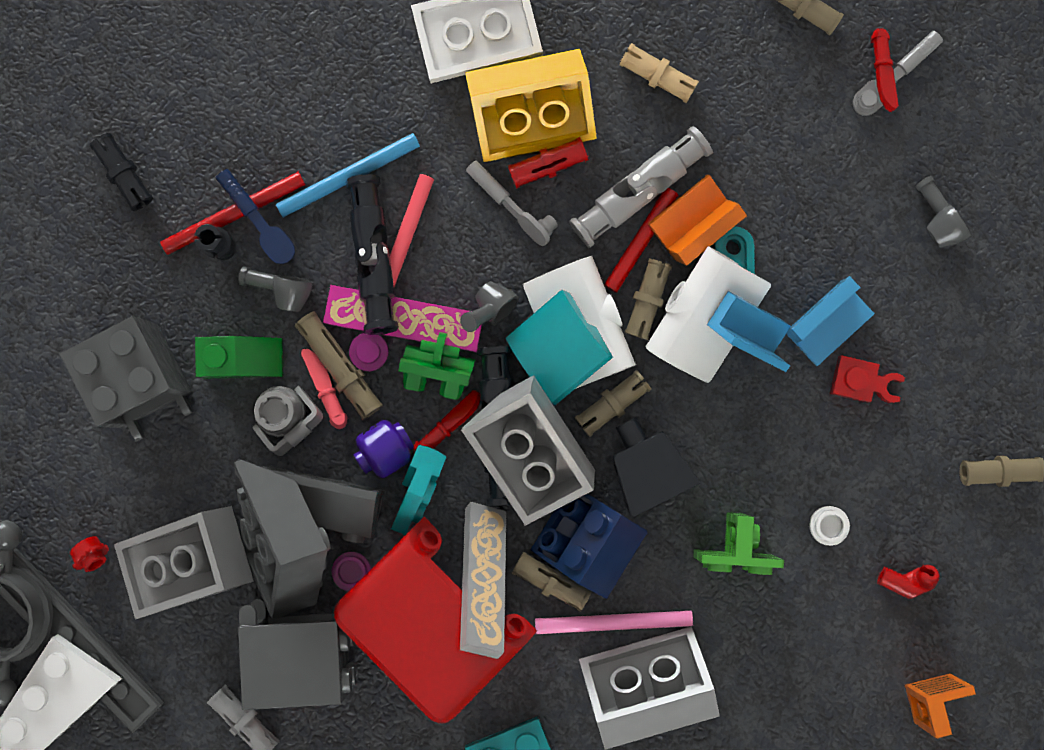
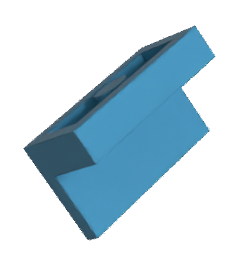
(830, 321)
(750, 329)

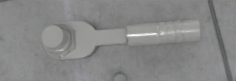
(867, 98)
(537, 230)

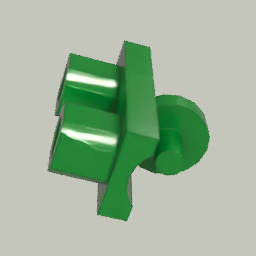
(439, 363)

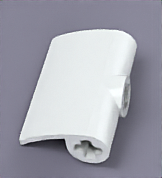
(598, 308)
(683, 333)

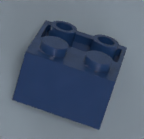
(589, 543)

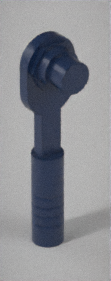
(272, 239)

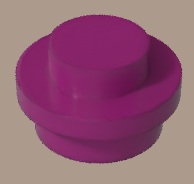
(368, 352)
(349, 569)

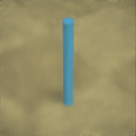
(340, 178)

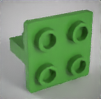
(740, 539)

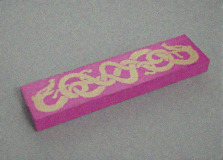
(415, 319)

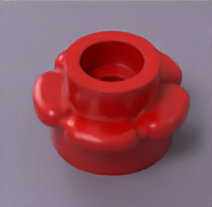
(89, 554)

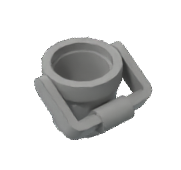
(282, 413)

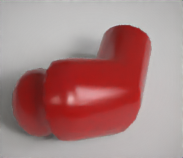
(912, 583)

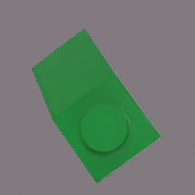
(238, 357)

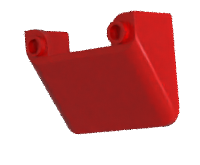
(410, 627)

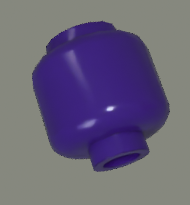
(383, 449)

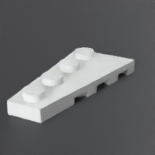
(53, 696)

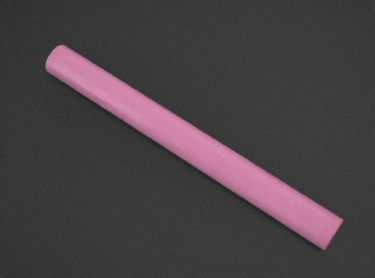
(614, 622)

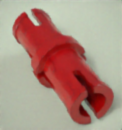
(548, 162)

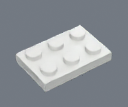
(474, 35)

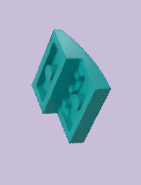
(559, 347)

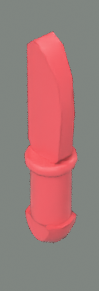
(323, 385)

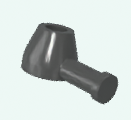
(947, 226)
(289, 291)
(494, 305)

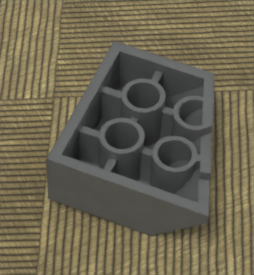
(280, 540)

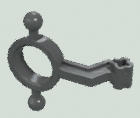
(37, 602)

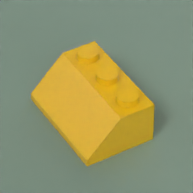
(531, 104)

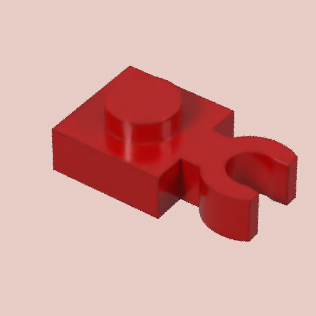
(860, 379)

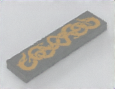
(483, 581)

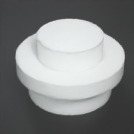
(829, 525)

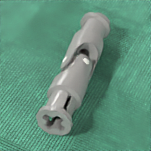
(646, 183)

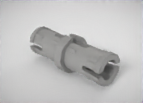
(242, 722)

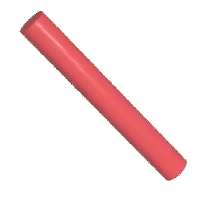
(409, 224)

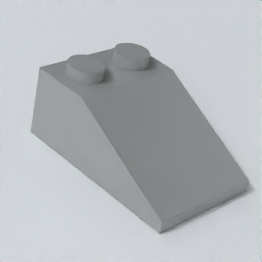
(183, 562)

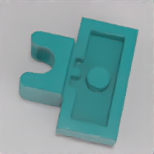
(421, 483)

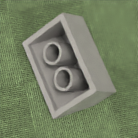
(530, 451)
(649, 687)

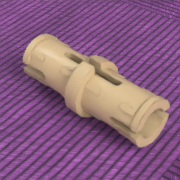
(658, 73)

